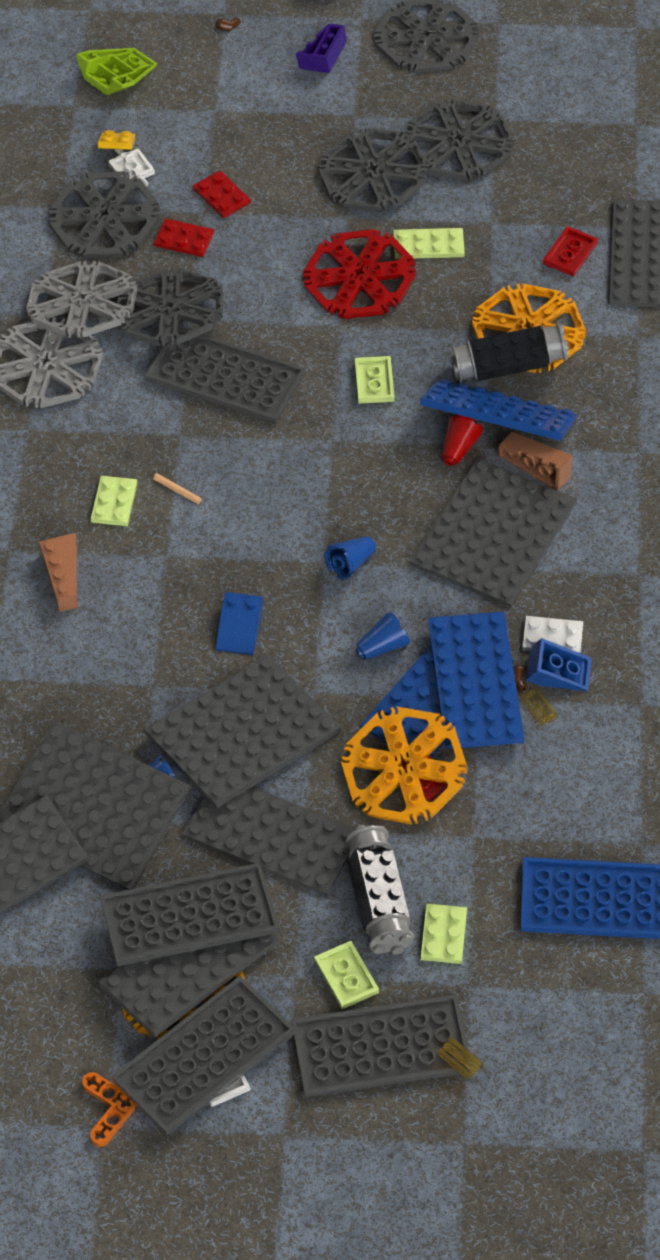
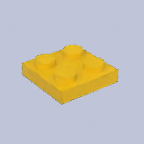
(113, 140)

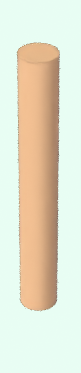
(178, 489)

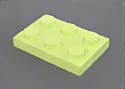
(374, 379)
(114, 500)
(444, 933)
(346, 975)

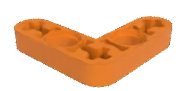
(115, 1109)

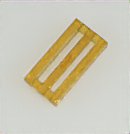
(553, 714)
(447, 1047)

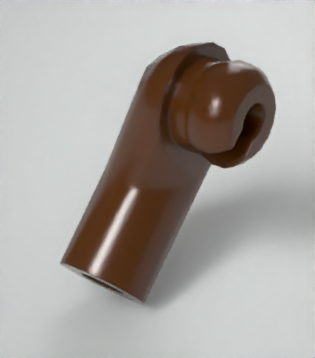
(227, 25)
(518, 672)

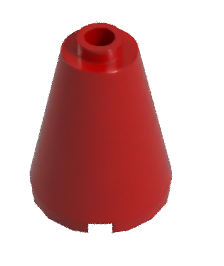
(459, 438)

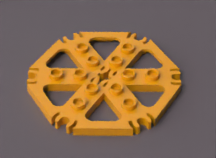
(524, 315)
(409, 782)

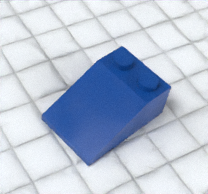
(239, 623)
(558, 666)

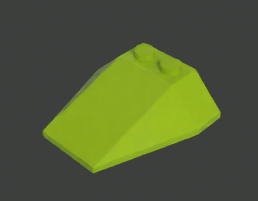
(114, 68)

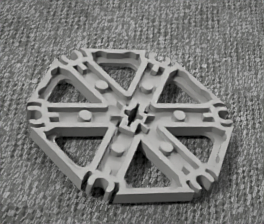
(93, 298)
(58, 363)

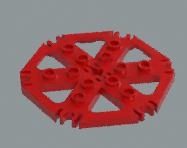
(368, 282)

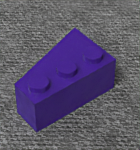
(324, 50)

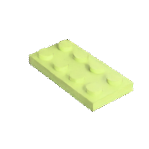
(431, 242)

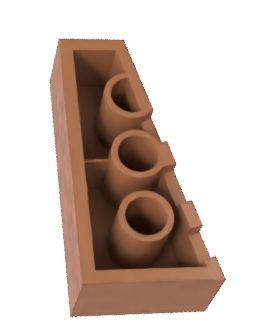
(537, 459)
(61, 567)

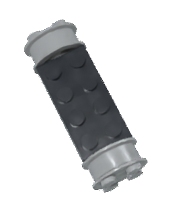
(509, 353)
(378, 890)

